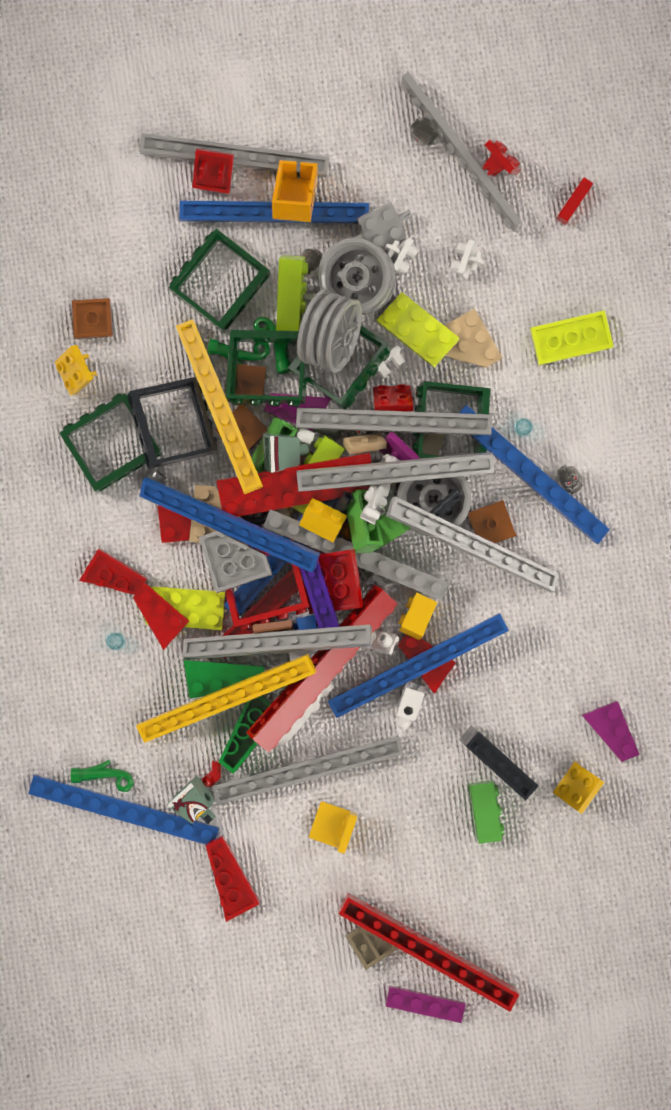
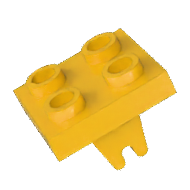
(74, 370)
(578, 787)

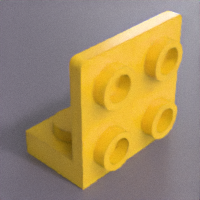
(333, 826)

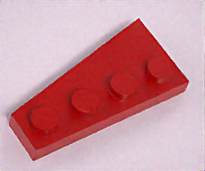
(230, 880)

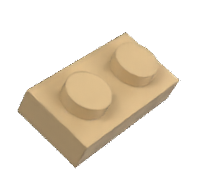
(364, 443)

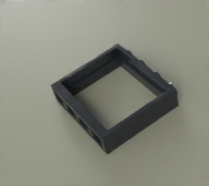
(142, 428)
(498, 762)

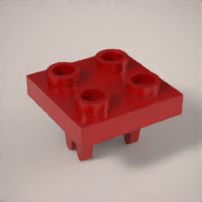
(500, 159)
(213, 171)
(393, 398)

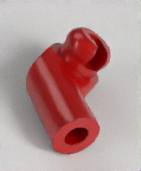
(213, 776)

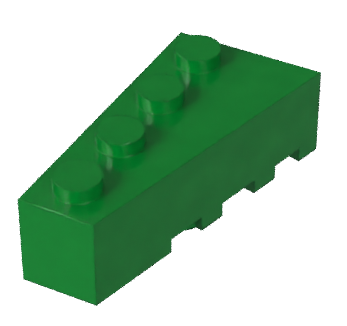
(209, 677)
(240, 743)

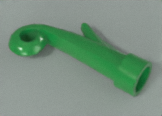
(216, 347)
(280, 349)
(100, 772)

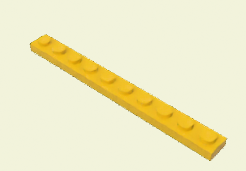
(219, 407)
(226, 698)

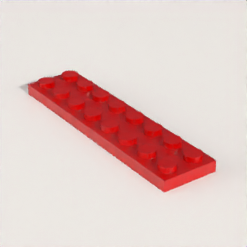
(281, 488)

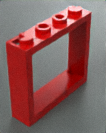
(279, 613)

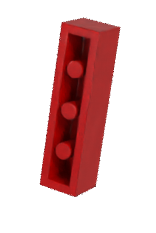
(574, 201)

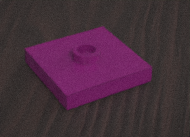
(398, 448)

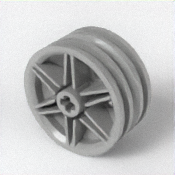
(347, 251)
(329, 331)
(459, 511)

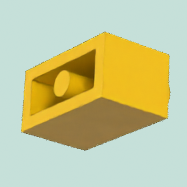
(322, 520)
(417, 616)

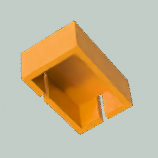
(294, 197)

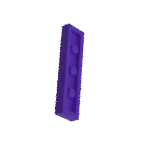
(320, 597)

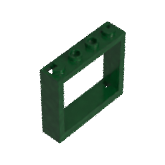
(198, 256)
(261, 336)
(361, 381)
(483, 405)
(86, 419)

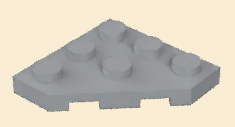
(232, 562)

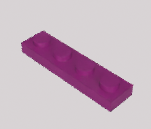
(425, 1004)

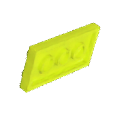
(417, 329)
(571, 338)
(200, 607)

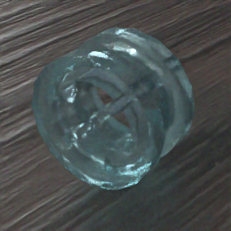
(520, 422)
(115, 635)

